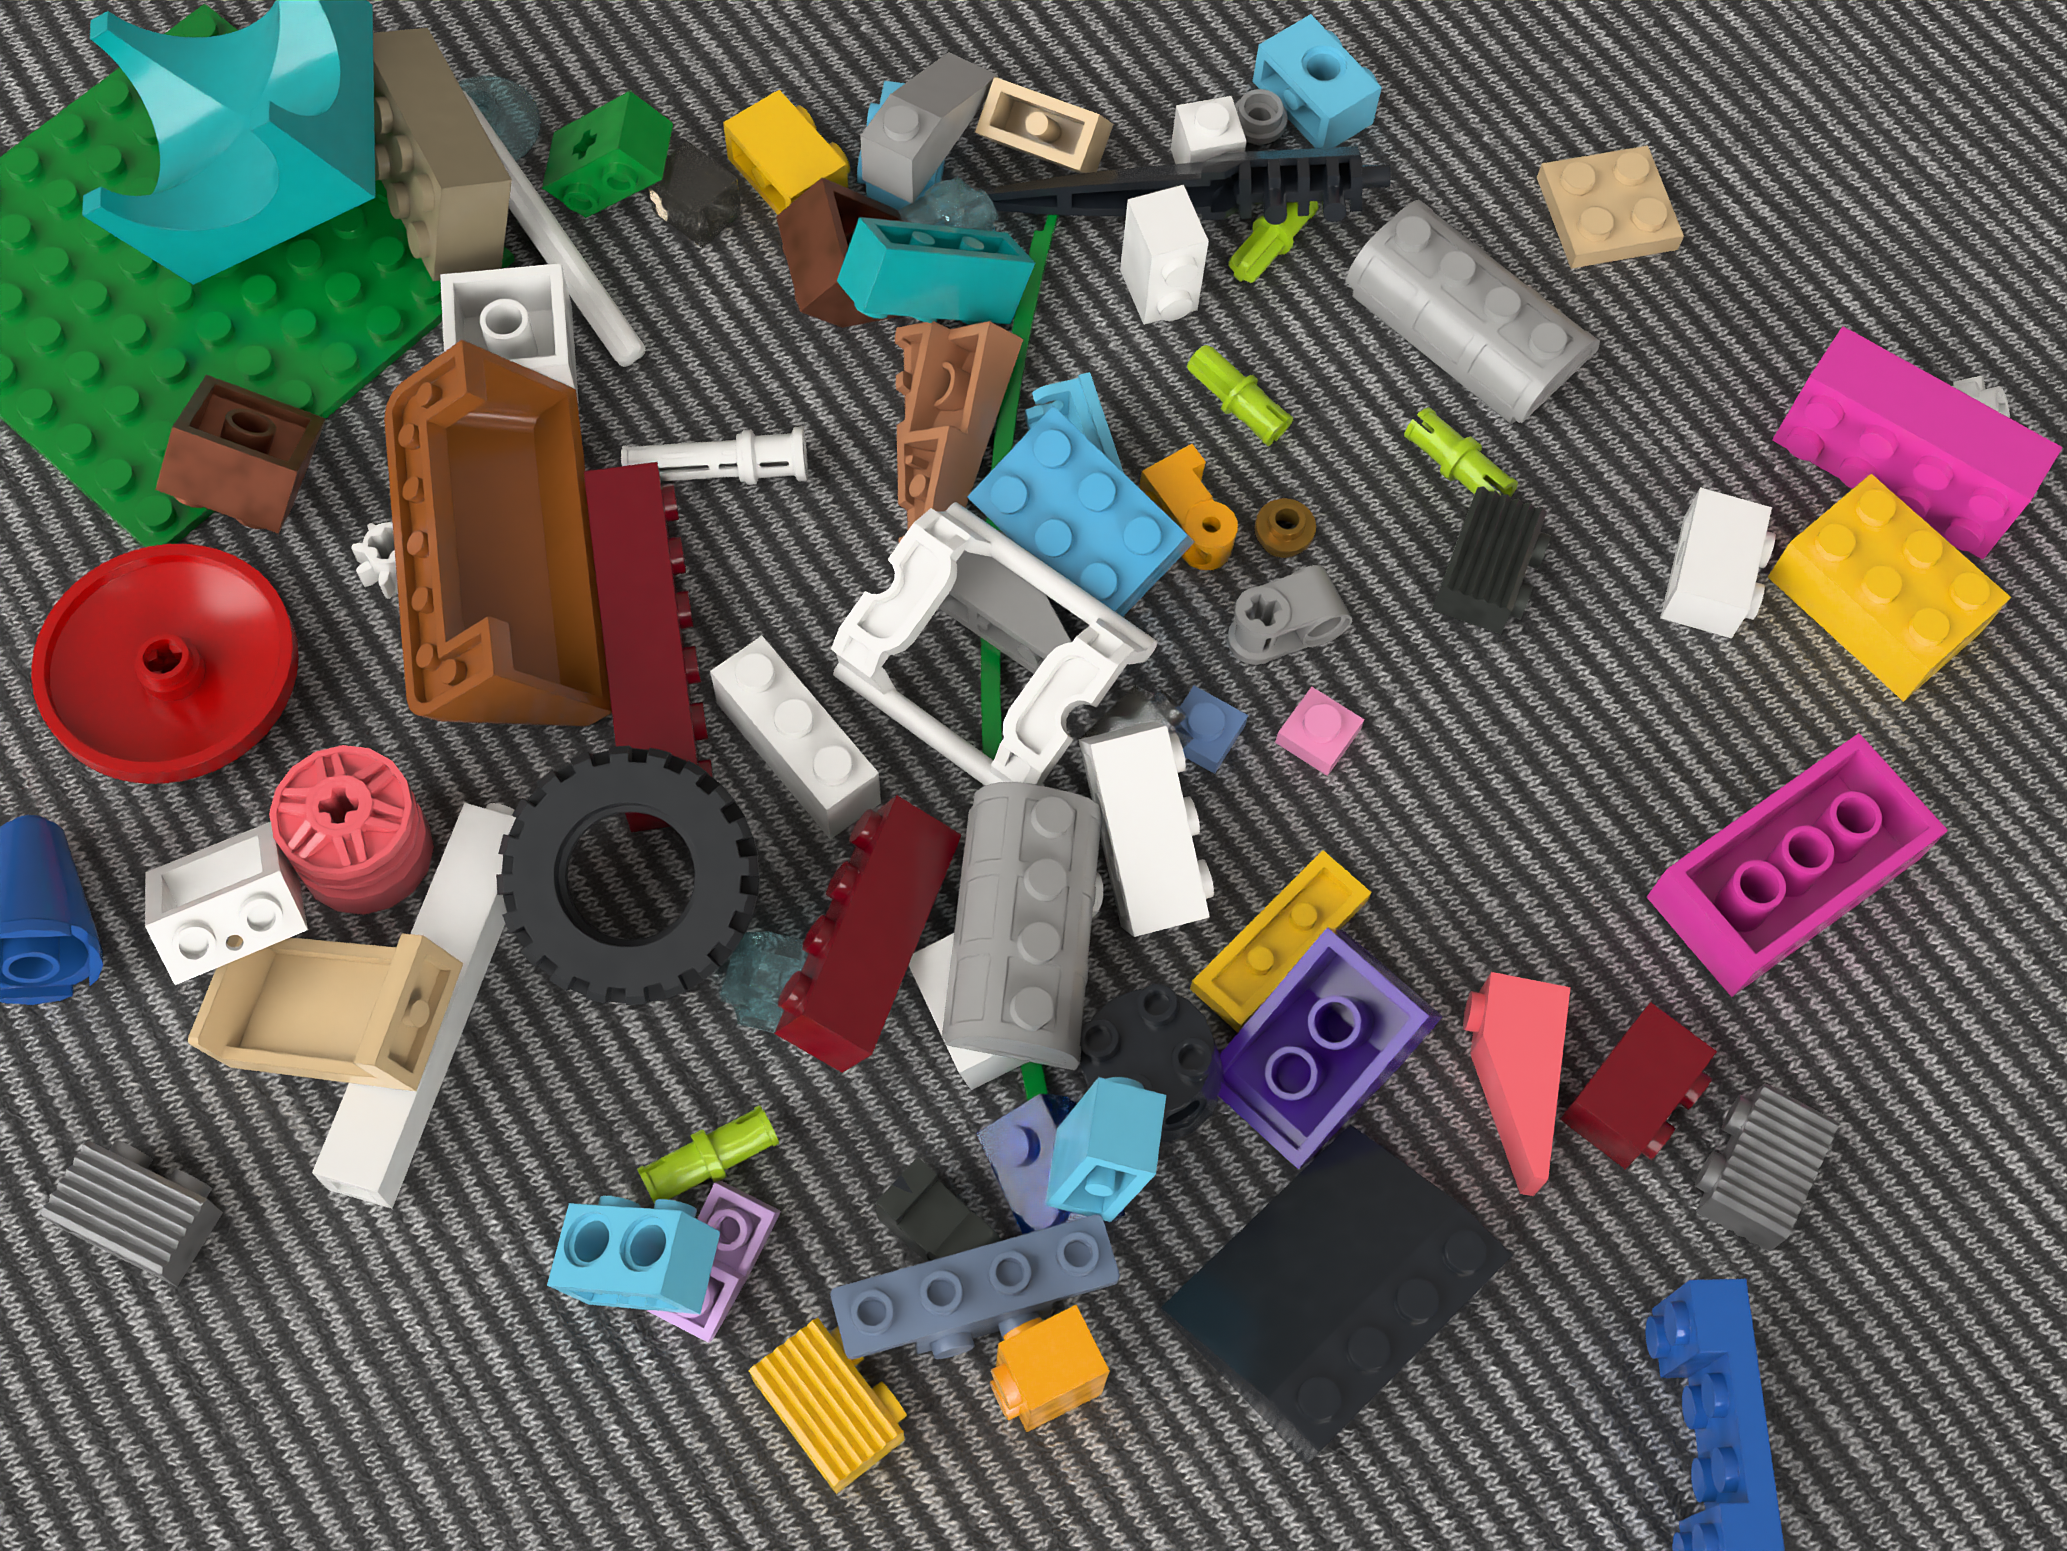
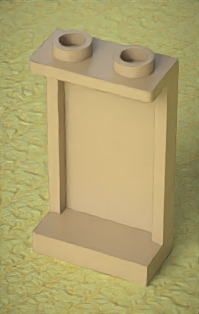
(329, 1010)

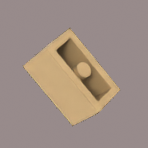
(1044, 127)

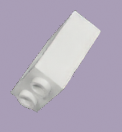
(219, 892)

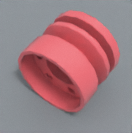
(352, 829)

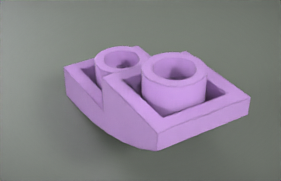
(743, 1233)

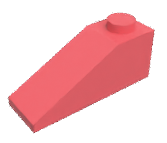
(1519, 1061)

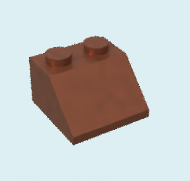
(815, 243)
(239, 454)

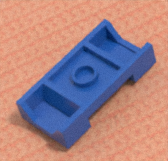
(1710, 1339)

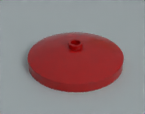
(165, 663)

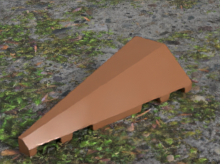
(951, 404)

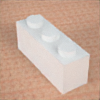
(796, 737)
(1147, 827)

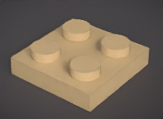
(1609, 207)

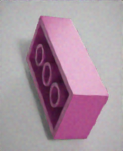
(1921, 438)
(1795, 863)

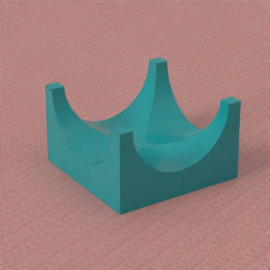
(251, 132)

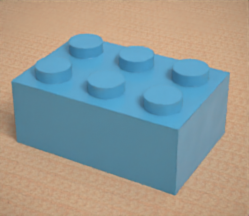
(1080, 514)

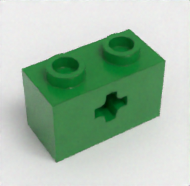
(607, 155)

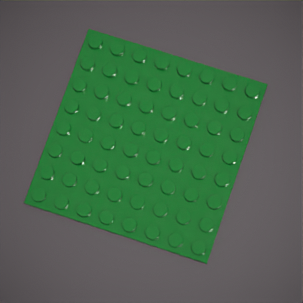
(115, 345)

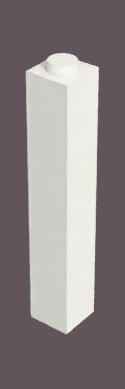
(462, 914)

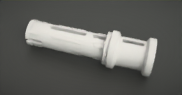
(745, 457)

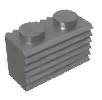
(1765, 1166)
(133, 1211)

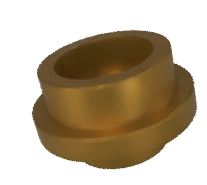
(1281, 541)

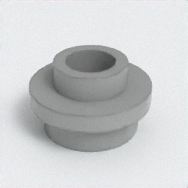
(1262, 106)

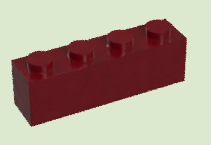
(867, 934)

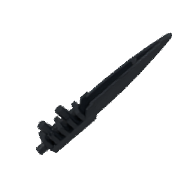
(1214, 186)

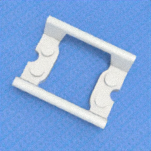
(1067, 677)

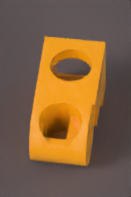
(1178, 490)

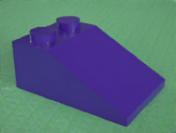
(1322, 1045)

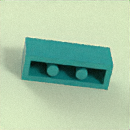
(934, 272)

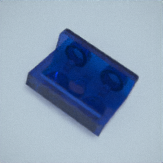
(1021, 1158)

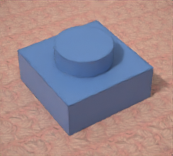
(1212, 726)

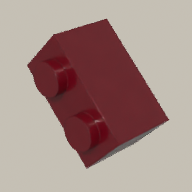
(1640, 1086)

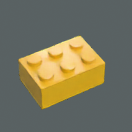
(1887, 586)

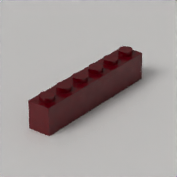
(644, 616)

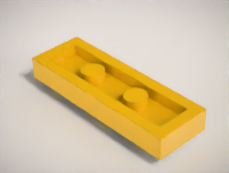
(1278, 938)

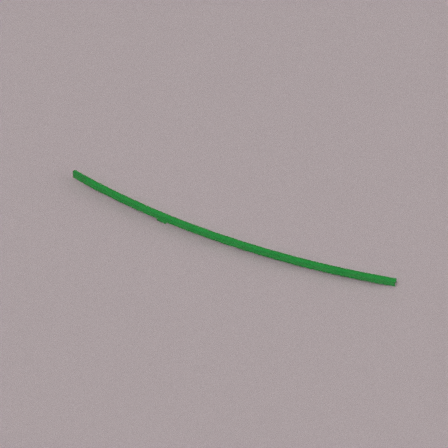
(1039, 251)

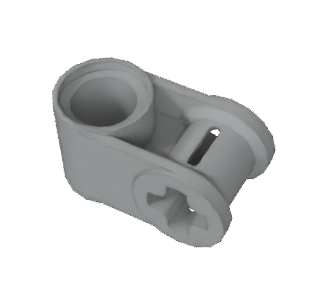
(1287, 616)

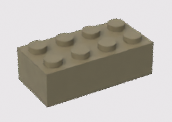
(436, 158)

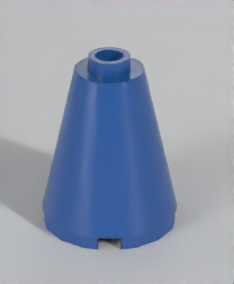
(44, 916)

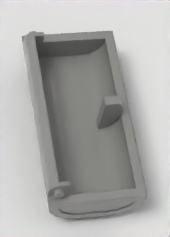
(1468, 312)
(1024, 924)

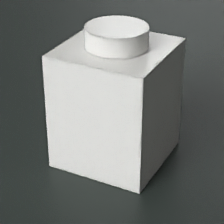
(1206, 130)

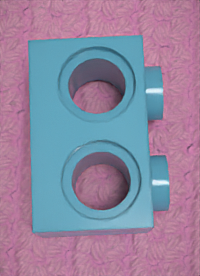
(635, 1255)

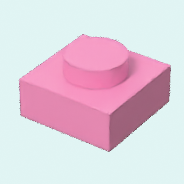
(1319, 731)

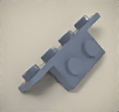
(974, 1291)

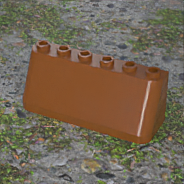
(494, 545)

